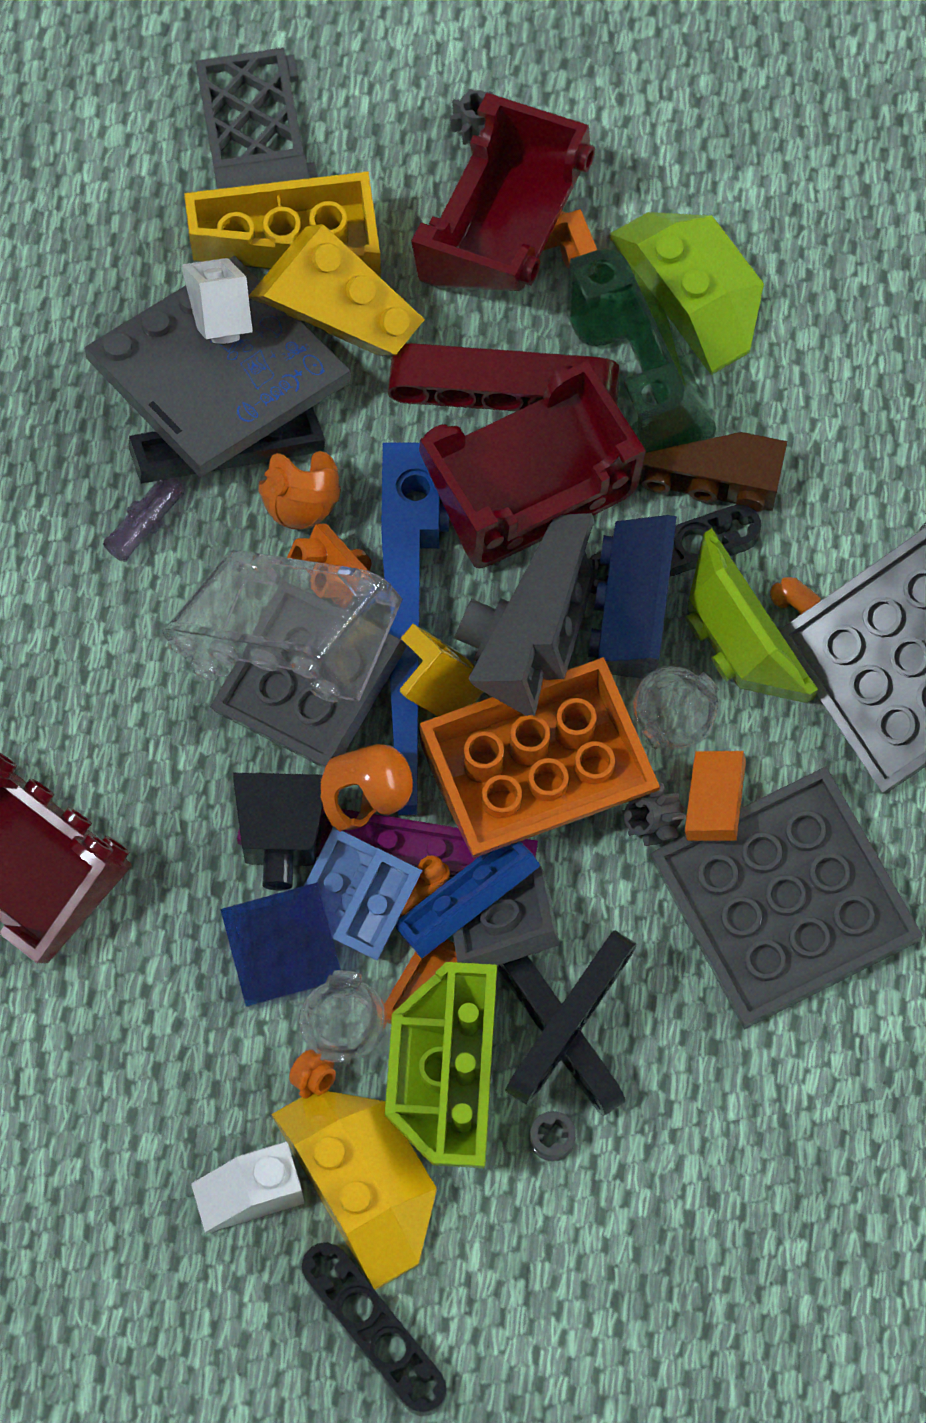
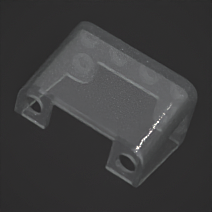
(287, 616)

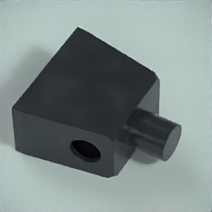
(279, 823)

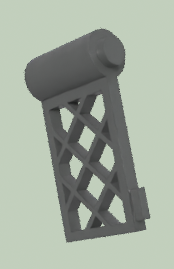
(258, 162)

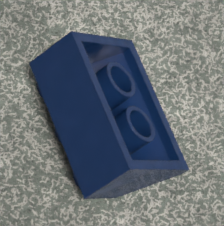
(634, 595)

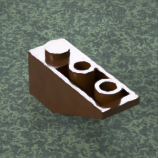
(723, 468)

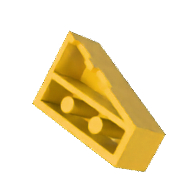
(337, 292)

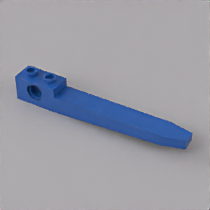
(404, 530)

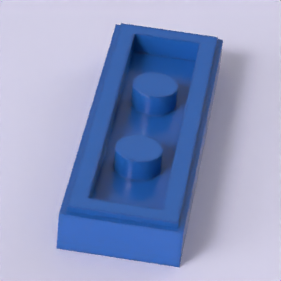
(465, 897)

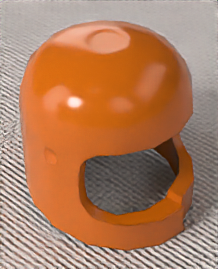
(380, 774)

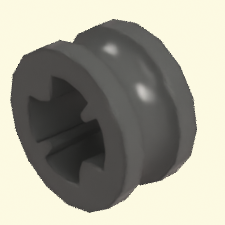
(548, 1121)

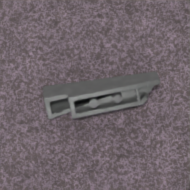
(540, 619)

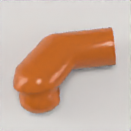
(794, 593)
(433, 876)

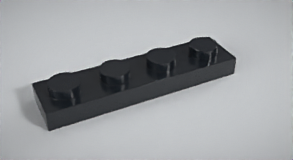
(158, 461)

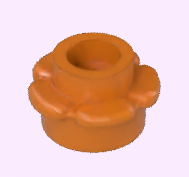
(312, 1074)

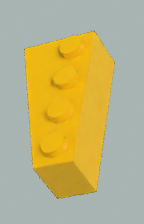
(266, 218)

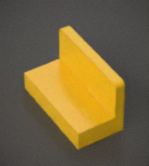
(443, 676)

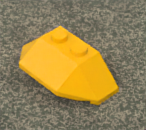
(363, 1178)

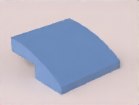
(362, 891)

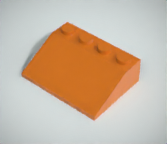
(536, 772)

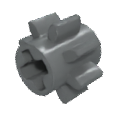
(465, 115)
(654, 816)

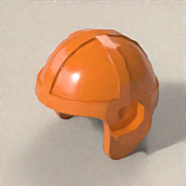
(297, 496)

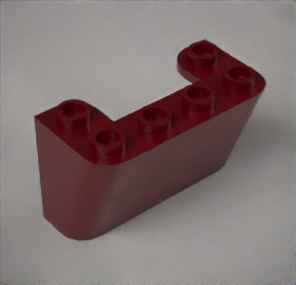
(49, 867)

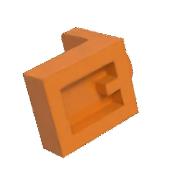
(572, 236)

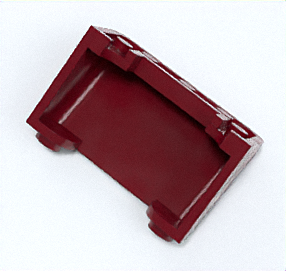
(504, 200)
(534, 465)

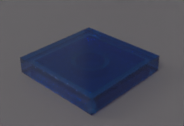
(281, 944)

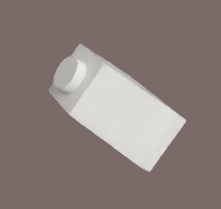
(218, 299)
(248, 1188)

